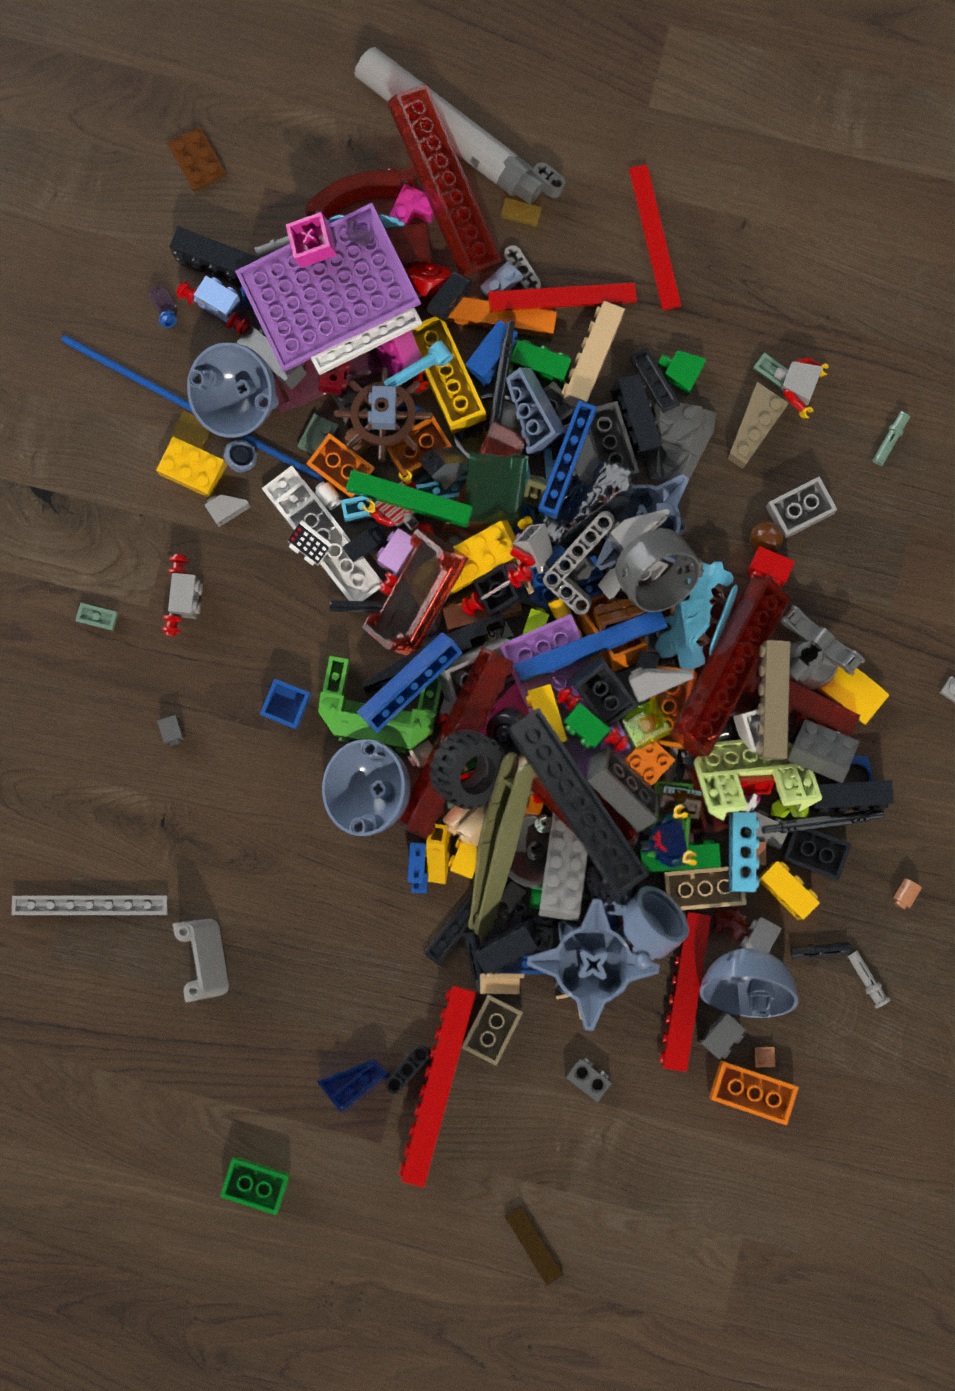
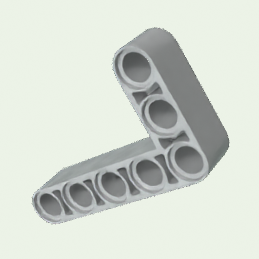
(574, 559)

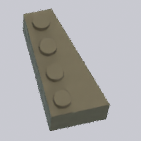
(757, 422)

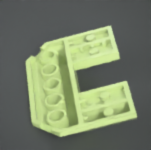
(733, 759)

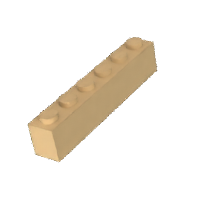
(593, 355)

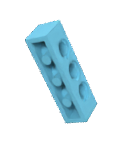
(737, 882)

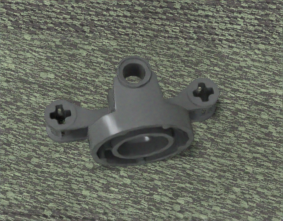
(815, 639)

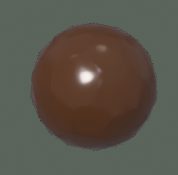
(767, 536)

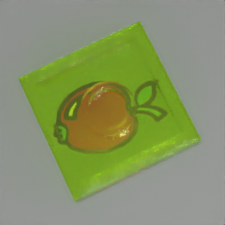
(646, 724)

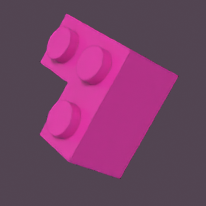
(410, 204)

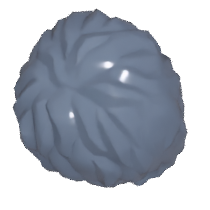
(240, 455)

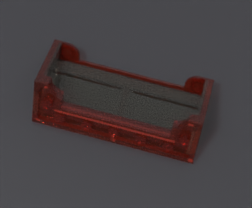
(417, 594)

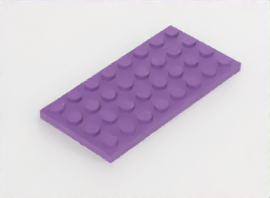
(543, 640)

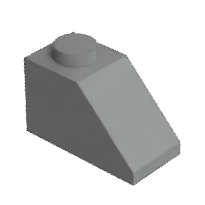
(225, 508)

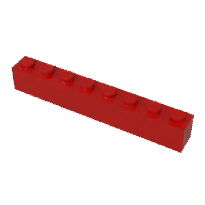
(685, 994)

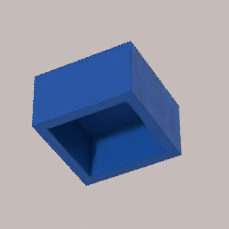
(286, 704)

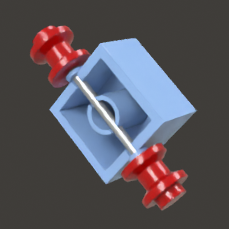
(216, 300)

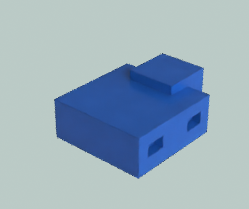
(417, 868)

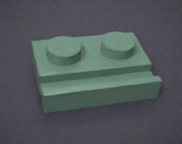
(315, 433)

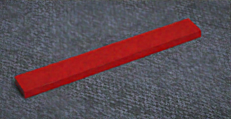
(654, 237)
(561, 297)

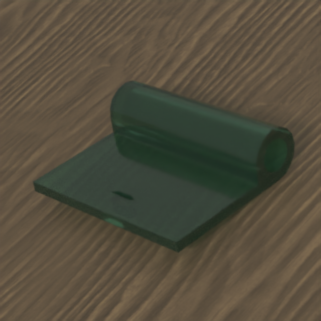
(499, 487)

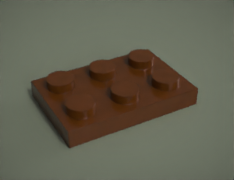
(196, 159)

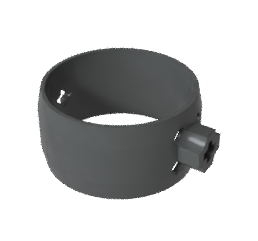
(672, 586)

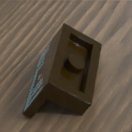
(680, 796)

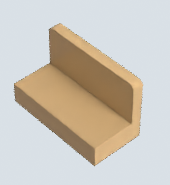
(500, 983)

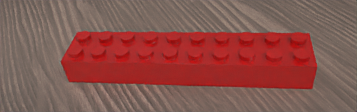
(438, 1086)

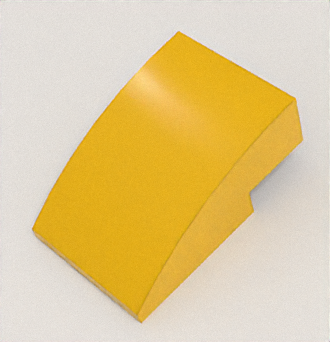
(855, 693)

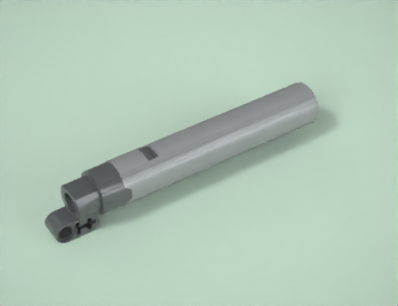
(467, 137)

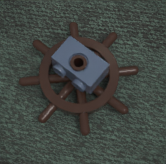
(383, 415)

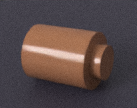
(906, 894)

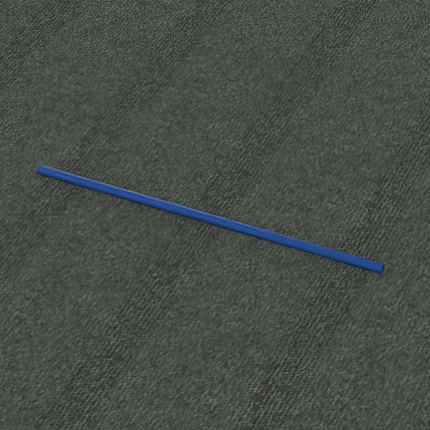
(185, 404)

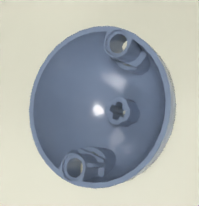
(226, 404)
(366, 787)
(749, 984)

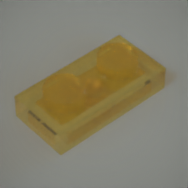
(521, 212)

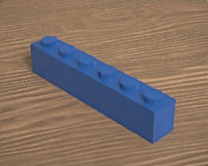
(567, 459)
(409, 682)

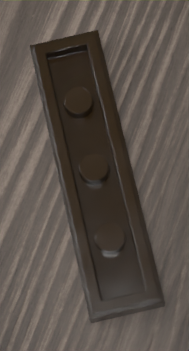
(534, 1245)

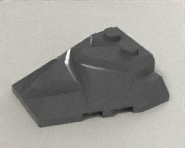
(684, 437)

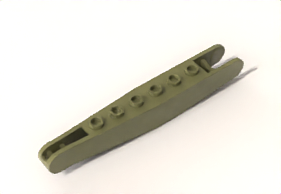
(499, 841)

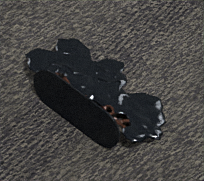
(582, 498)

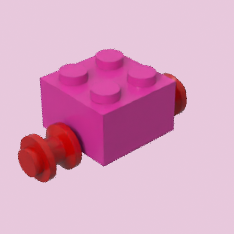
(400, 354)

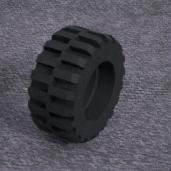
(452, 758)

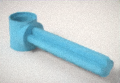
(437, 354)

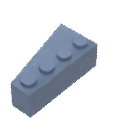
(537, 416)

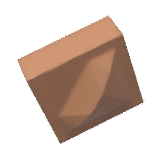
(764, 1056)

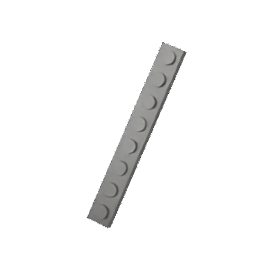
(89, 905)

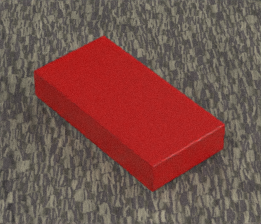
(756, 784)

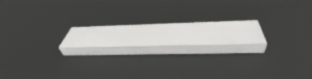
(365, 341)

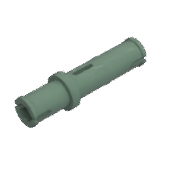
(894, 432)

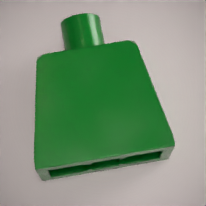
(682, 369)

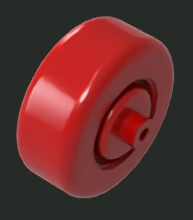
(428, 278)

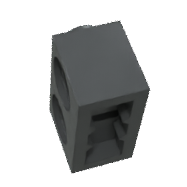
(585, 1083)

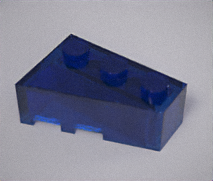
(354, 1084)

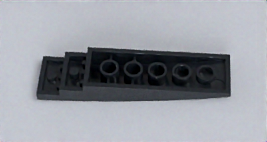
(464, 638)

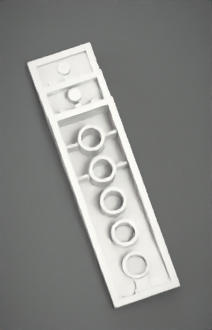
(298, 503)

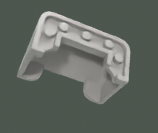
(208, 958)

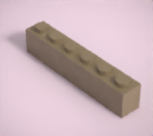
(774, 700)

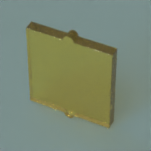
(190, 430)

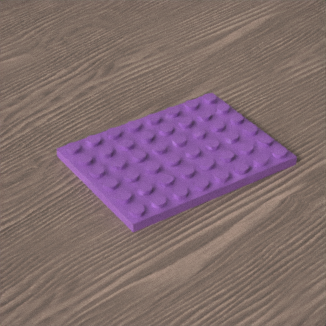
(331, 299)

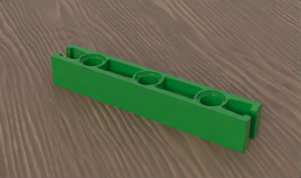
(409, 498)

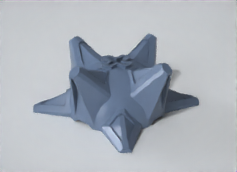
(646, 500)
(584, 980)

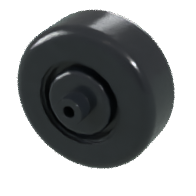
(497, 728)

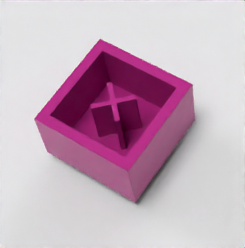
(311, 239)

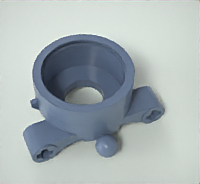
(651, 924)

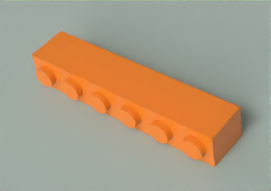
(528, 322)

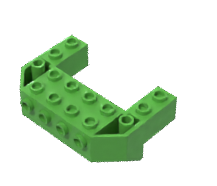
(402, 732)

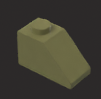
(535, 491)

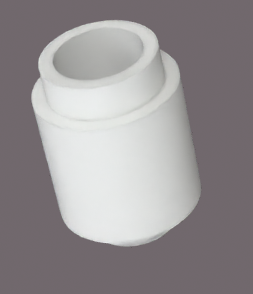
(327, 495)

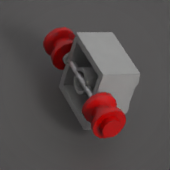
(183, 596)

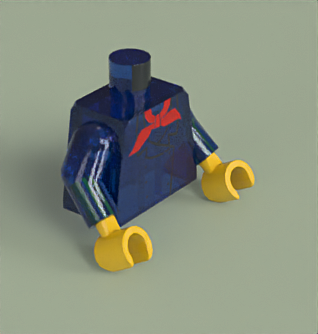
(669, 841)

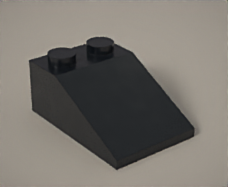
(603, 692)

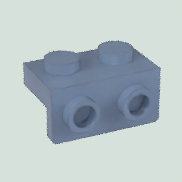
(503, 279)

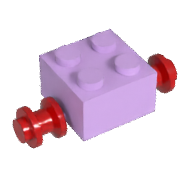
(396, 555)

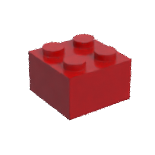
(770, 564)

